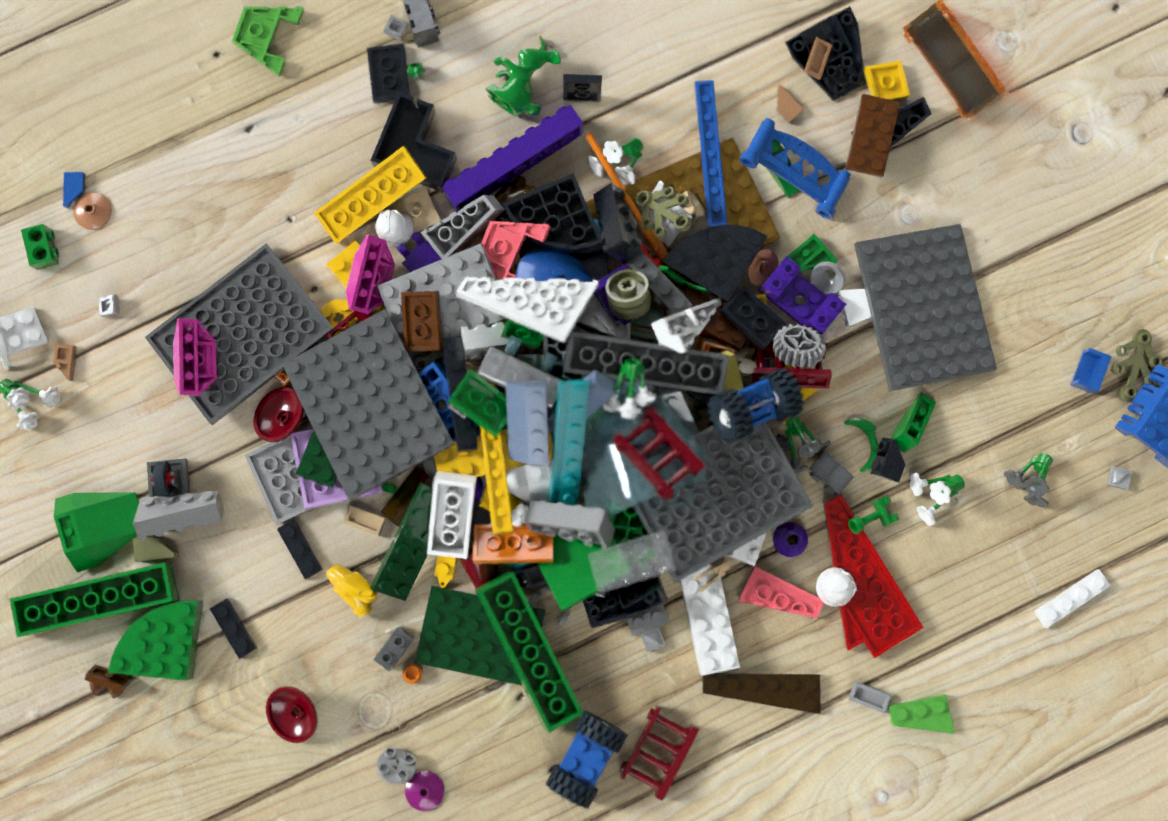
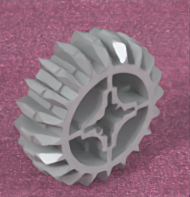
(799, 346)

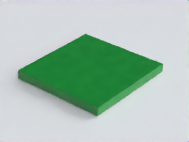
(571, 572)

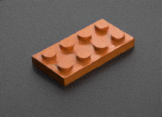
(513, 547)

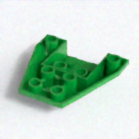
(95, 525)

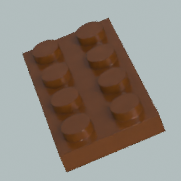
(872, 135)

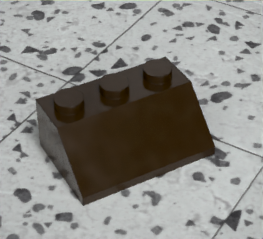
(400, 501)

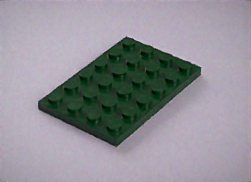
(462, 639)

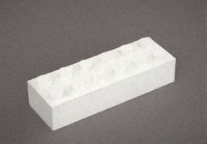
(709, 624)

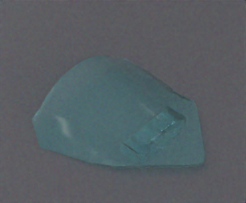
(608, 475)

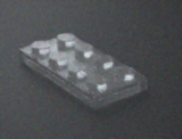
(632, 561)

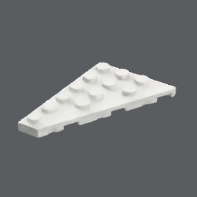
(540, 305)

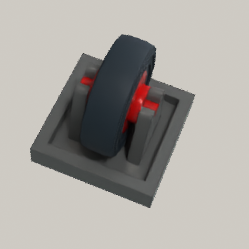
(168, 477)

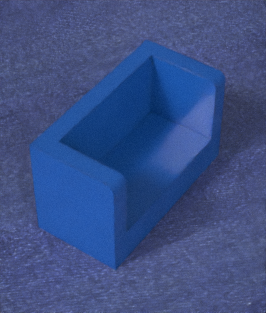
(1091, 370)

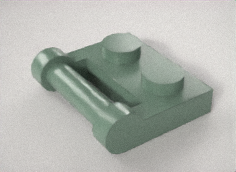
(646, 321)

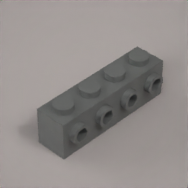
(660, 286)

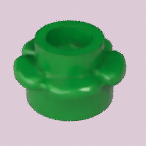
(415, 70)

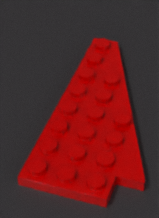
(878, 608)

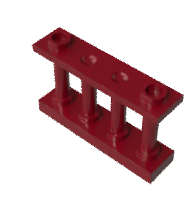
(806, 377)
(666, 436)
(678, 751)

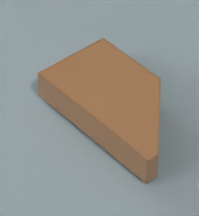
(787, 105)
(65, 359)

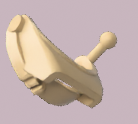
(693, 207)

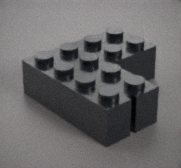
(408, 128)

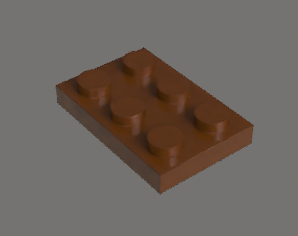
(421, 320)

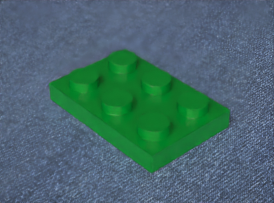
(481, 403)

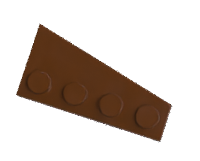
(718, 325)

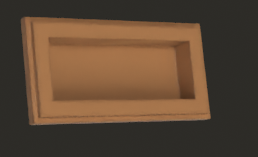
(818, 58)

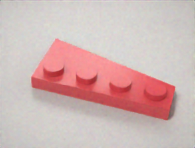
(774, 593)

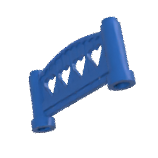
(761, 152)

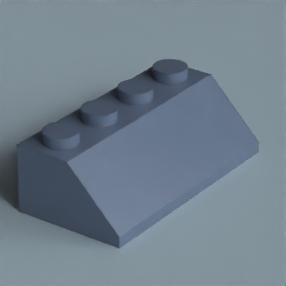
(527, 421)

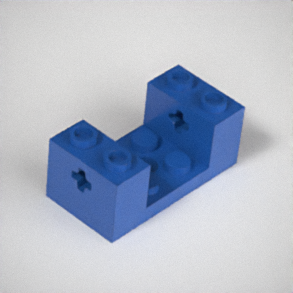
(436, 384)

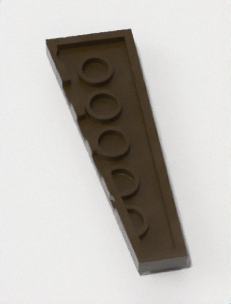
(779, 690)

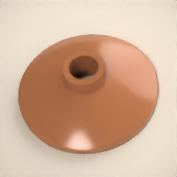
(98, 216)
(762, 267)

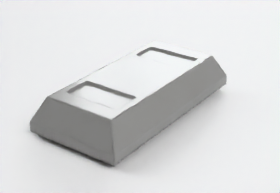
(870, 697)

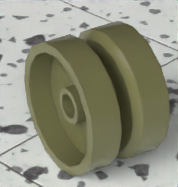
(628, 294)

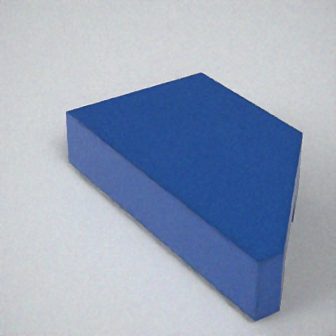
(72, 187)

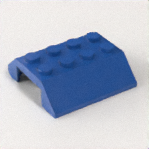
(1152, 407)

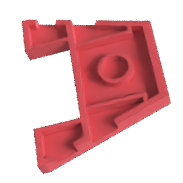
(504, 243)

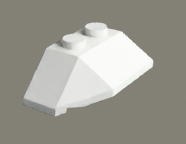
(530, 482)

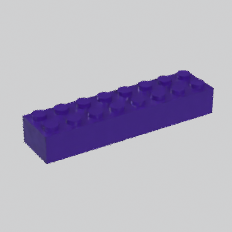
(515, 158)

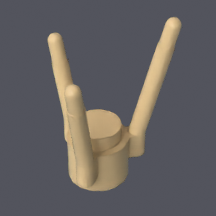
(717, 567)

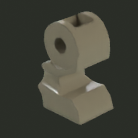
(745, 361)

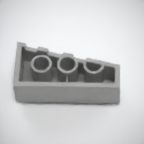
(463, 226)
(676, 402)
(176, 512)
(570, 522)

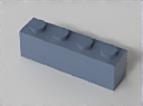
(600, 391)

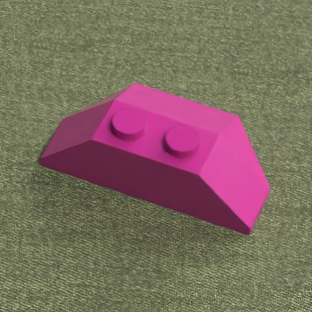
(370, 268)
(193, 357)

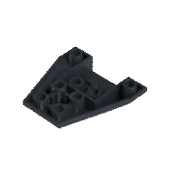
(845, 62)
(625, 602)

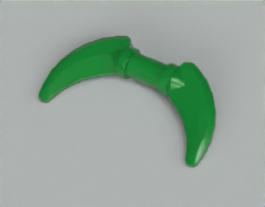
(681, 280)
(869, 429)

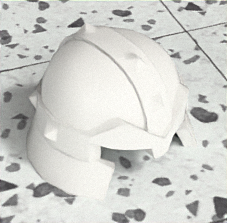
(394, 227)
(835, 587)

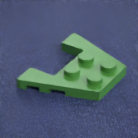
(257, 31)

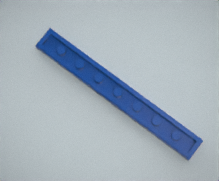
(710, 153)

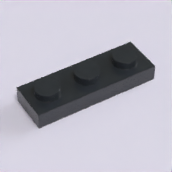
(300, 549)
(233, 628)

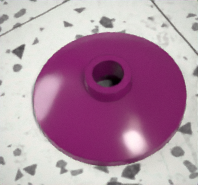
(428, 781)

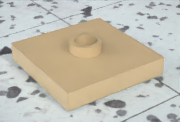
(420, 210)

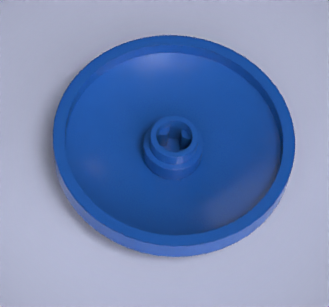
(549, 264)

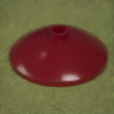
(278, 415)
(291, 714)

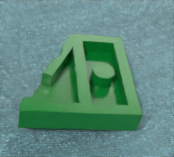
(811, 253)

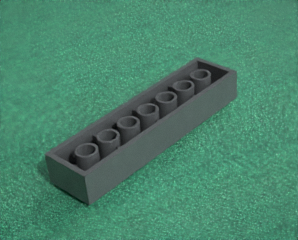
(662, 365)

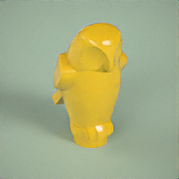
(352, 589)

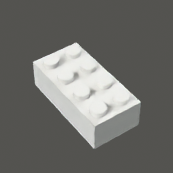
(451, 515)

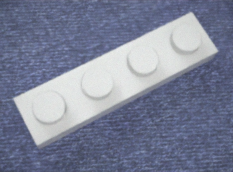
(1072, 598)

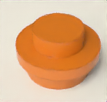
(412, 673)

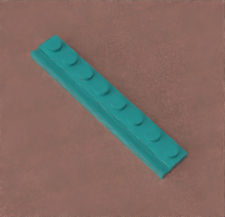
(568, 441)

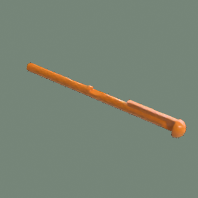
(655, 242)

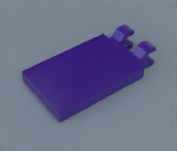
(420, 256)

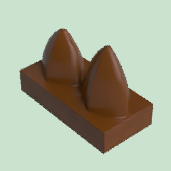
(100, 678)

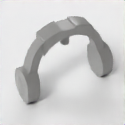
(534, 597)

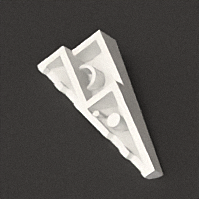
(681, 328)

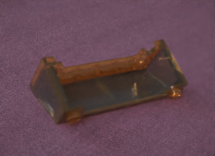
(955, 60)

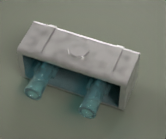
(503, 367)

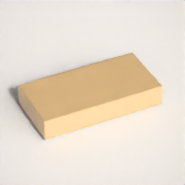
(364, 520)

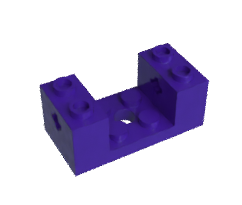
(786, 284)

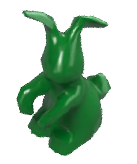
(517, 91)

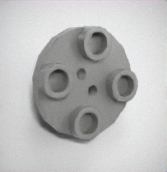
(388, 761)

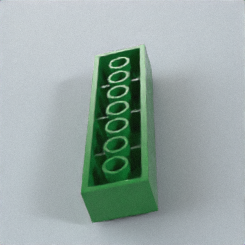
(94, 599)
(529, 651)

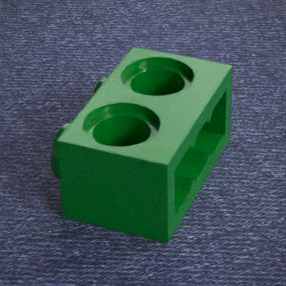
(35, 248)

